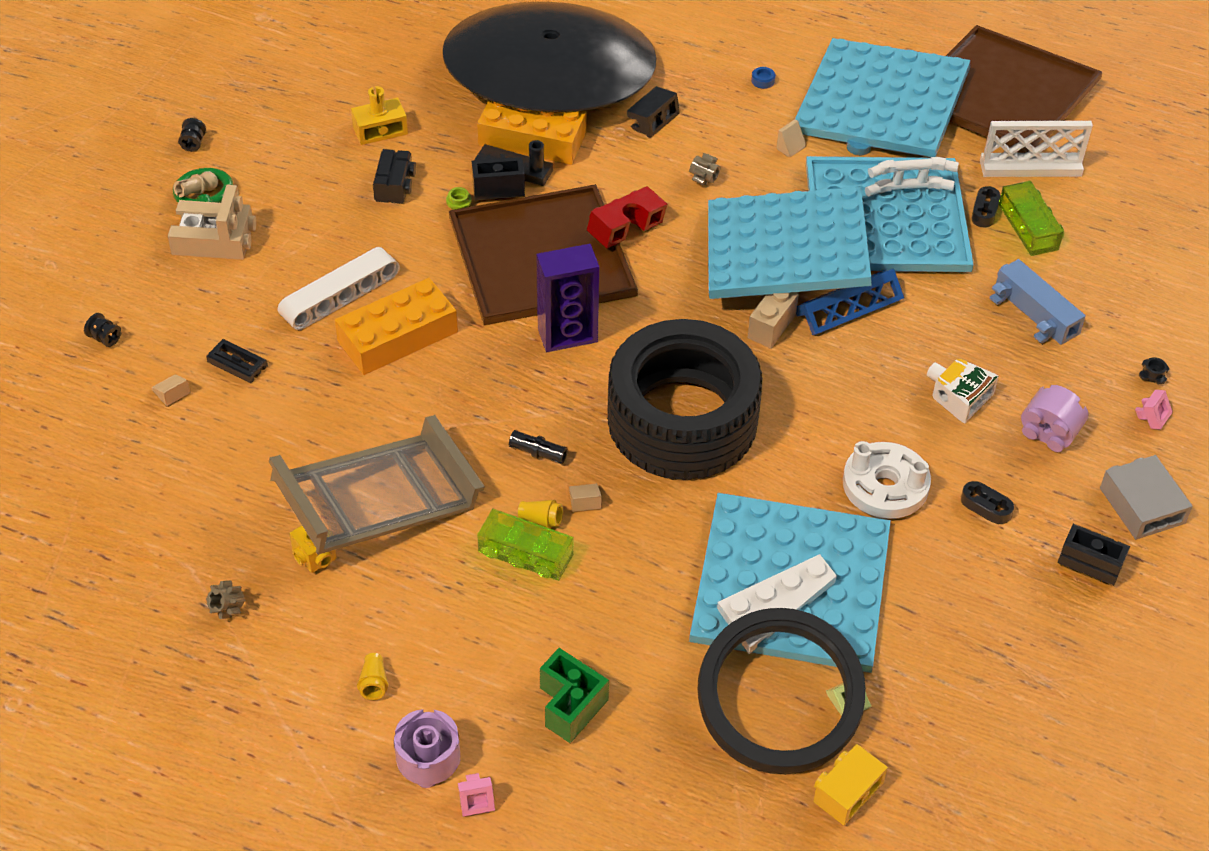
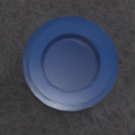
(763, 77)

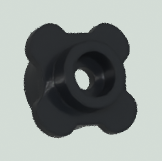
(1154, 370)

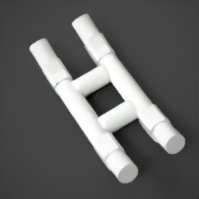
(921, 181)

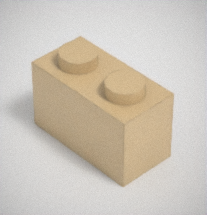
(772, 317)

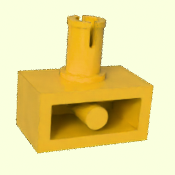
(379, 119)

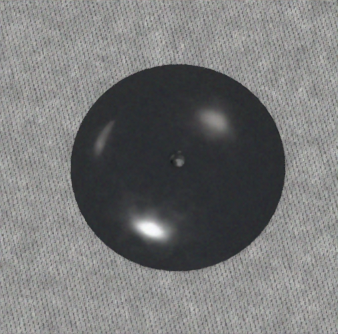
(549, 56)

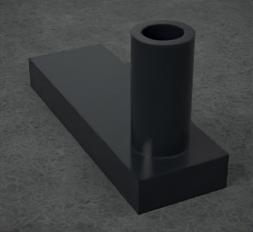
(535, 168)

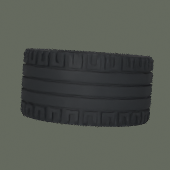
(691, 354)

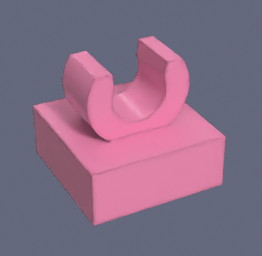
(1155, 409)
(476, 795)

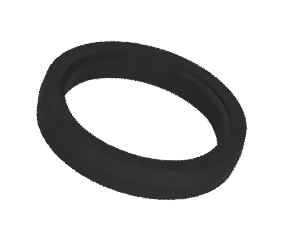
(813, 629)

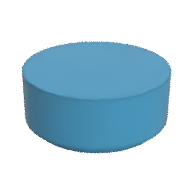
(858, 148)

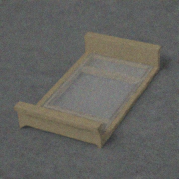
(379, 488)

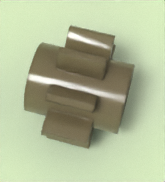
(704, 169)
(225, 599)

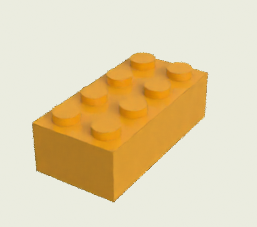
(516, 128)
(396, 326)

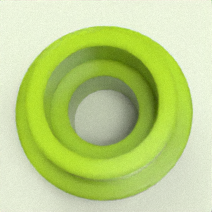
(458, 198)

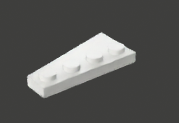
(786, 589)

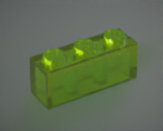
(1031, 218)
(525, 544)

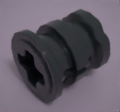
(191, 134)
(103, 329)

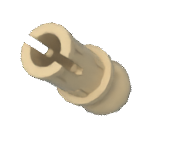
(196, 184)

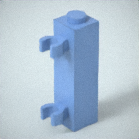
(1039, 301)

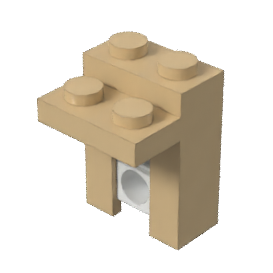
(213, 227)

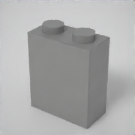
(1145, 497)

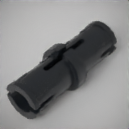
(538, 446)

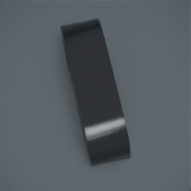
(985, 206)
(987, 502)

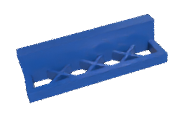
(843, 294)

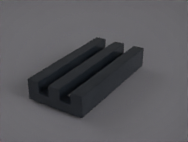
(233, 363)

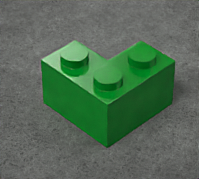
(576, 694)

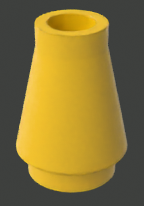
(544, 513)
(372, 680)

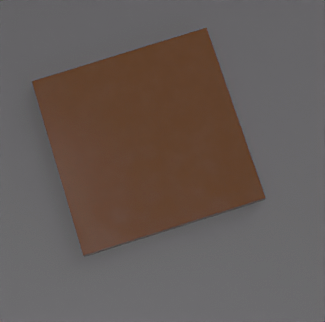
(1016, 84)
(503, 242)

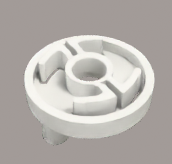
(888, 461)

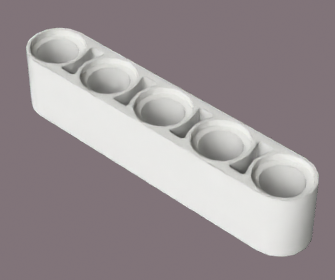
(338, 288)

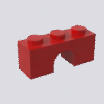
(611, 222)

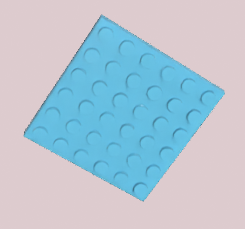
(883, 97)
(903, 226)
(787, 243)
(763, 538)

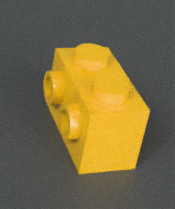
(849, 783)

